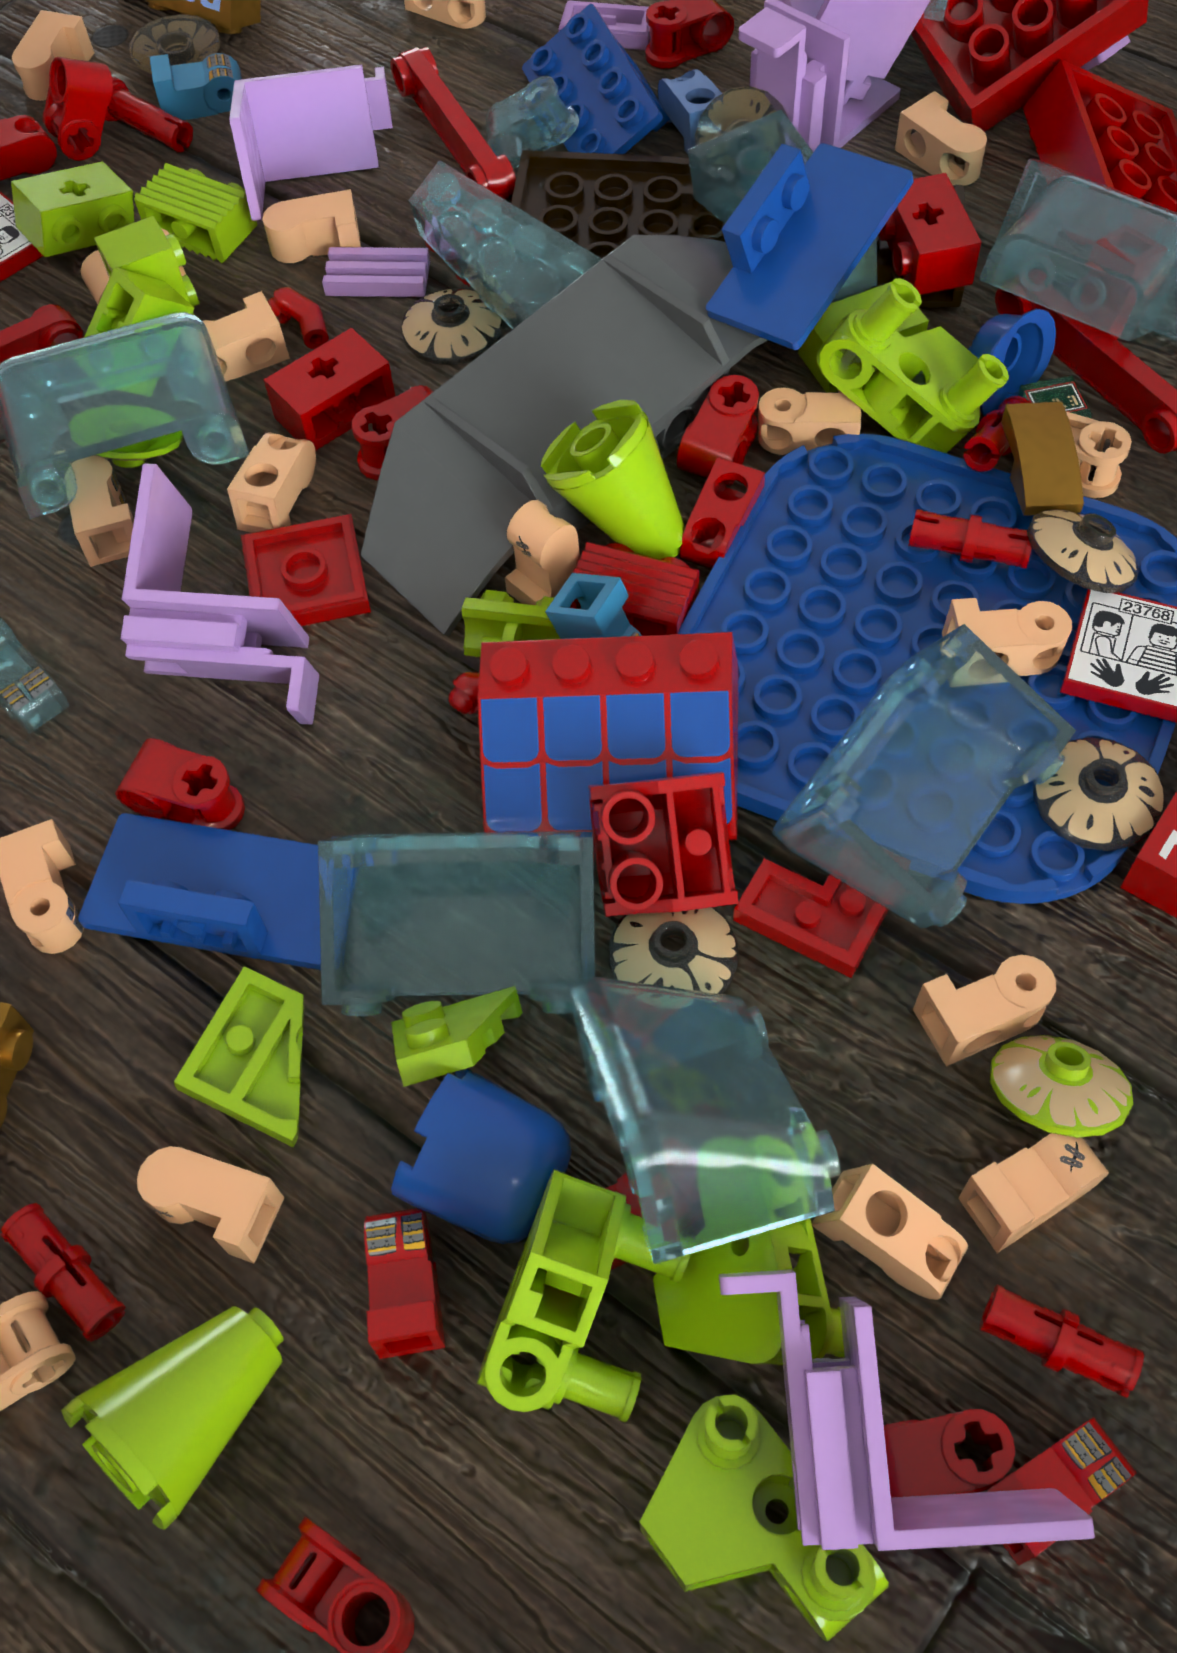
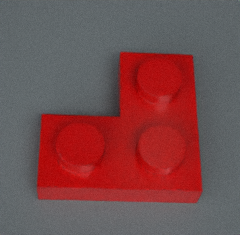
(815, 920)

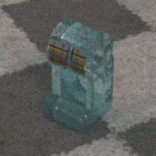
(25, 686)

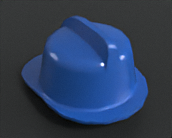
(1021, 344)

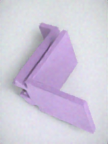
(876, 33)
(806, 71)
(306, 125)
(202, 631)
(843, 1455)

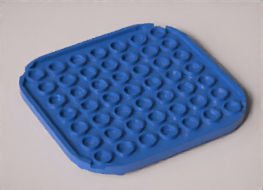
(837, 601)

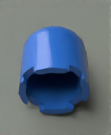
(483, 1158)

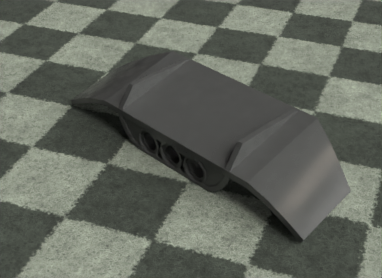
(478, 441)

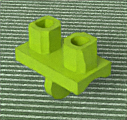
(500, 619)

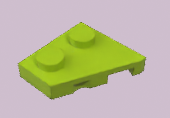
(451, 1037)
(251, 1057)

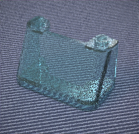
(112, 395)
(925, 777)
(455, 916)
(700, 1114)

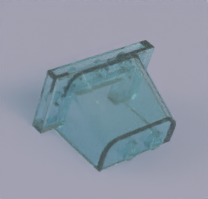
(1088, 253)

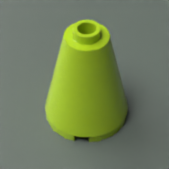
(618, 479)
(177, 1408)

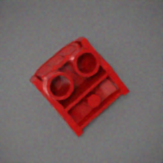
(674, 855)

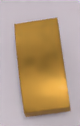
(1044, 457)

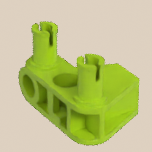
(915, 385)
(557, 1297)
(747, 1325)
(714, 1527)

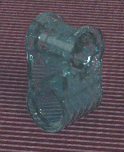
(529, 120)

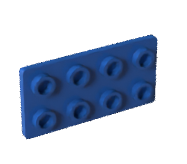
(599, 84)
(802, 238)
(208, 890)

